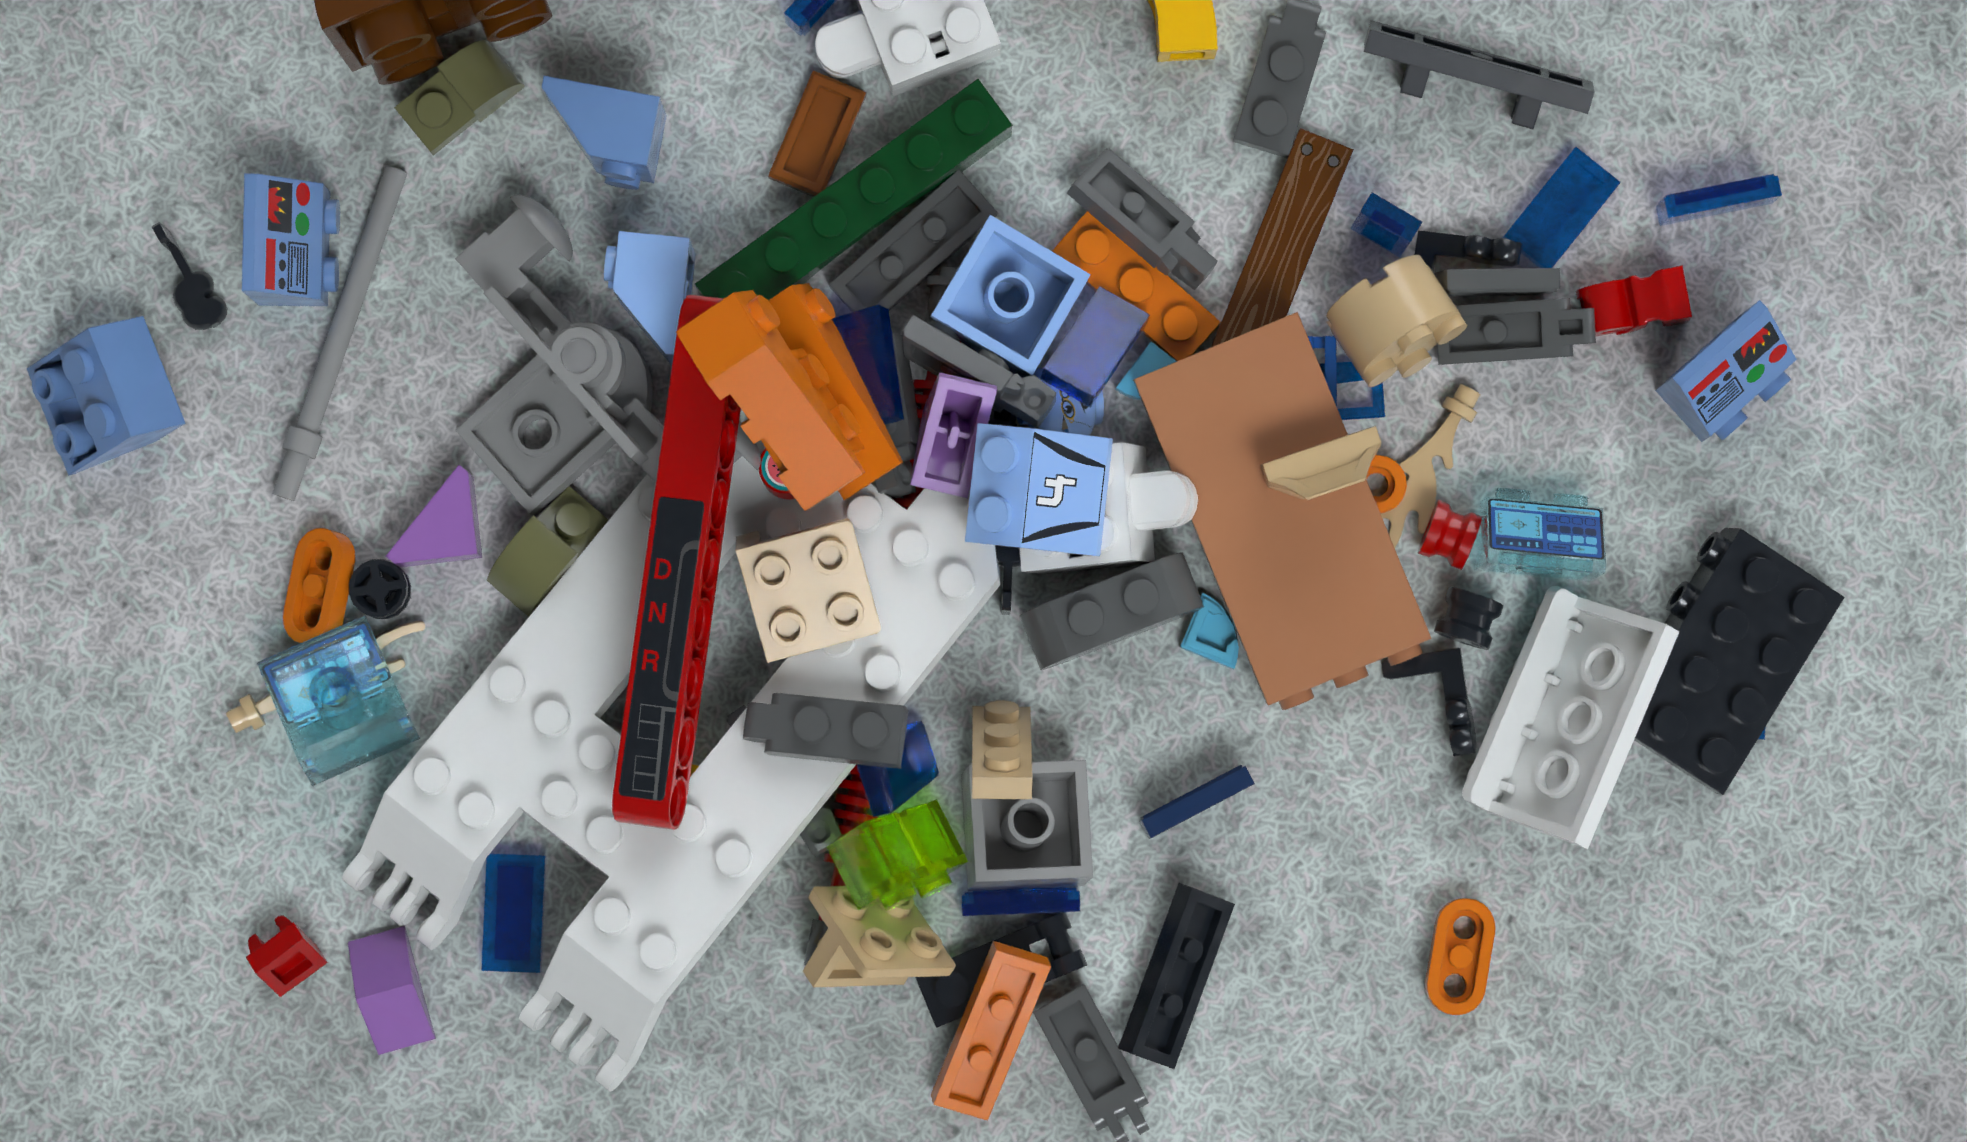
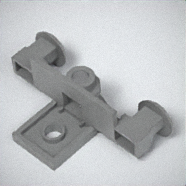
(581, 380)

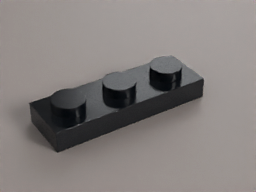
(1176, 976)

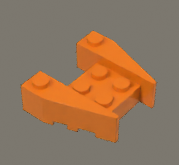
(796, 389)

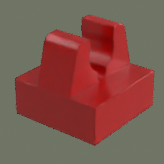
(285, 957)

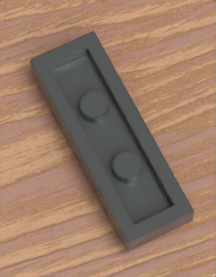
(915, 246)

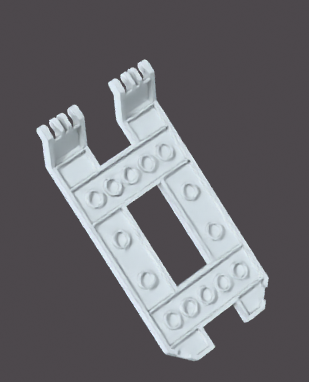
(537, 746)

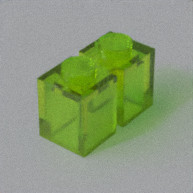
(897, 856)

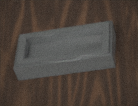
(1499, 281)

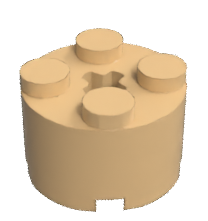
(1394, 321)

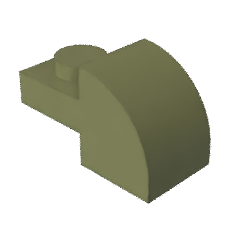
(463, 91)
(545, 550)

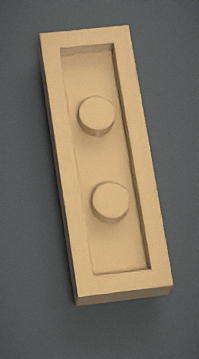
(1001, 751)

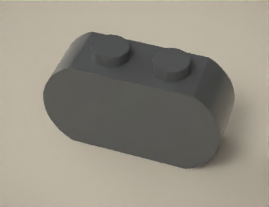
(1111, 611)

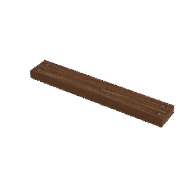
(1286, 235)

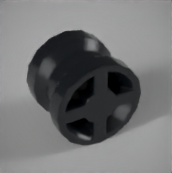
(368, 581)
(1468, 618)

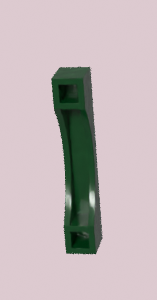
(865, 197)

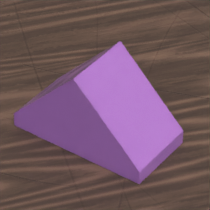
(949, 434)
(445, 527)
(390, 990)

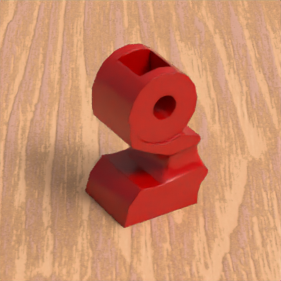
(1635, 301)

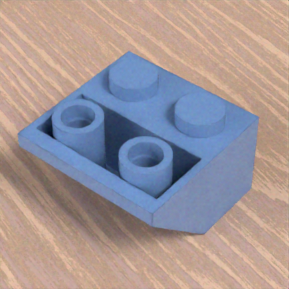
(105, 394)

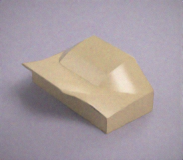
(1324, 466)

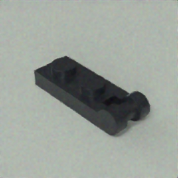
(950, 994)

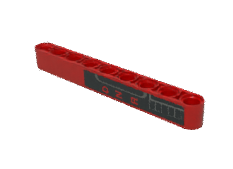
(676, 594)

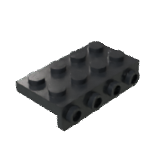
(1738, 648)

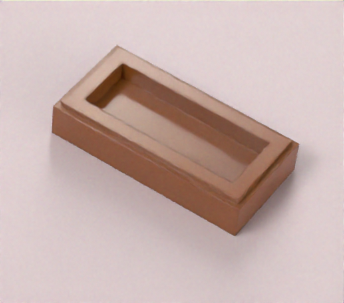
(817, 134)

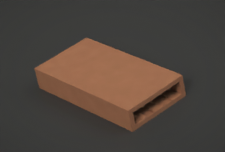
(1301, 578)

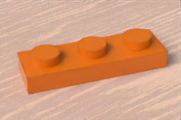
(1175, 320)
(990, 1030)

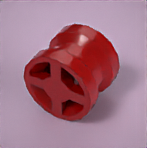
(1450, 535)

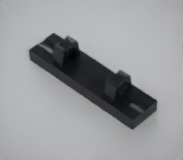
(1528, 81)

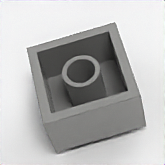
(1034, 839)

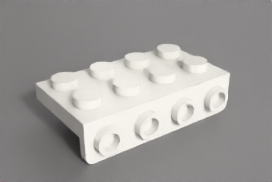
(1568, 716)

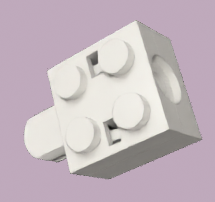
(907, 39)
(1134, 508)

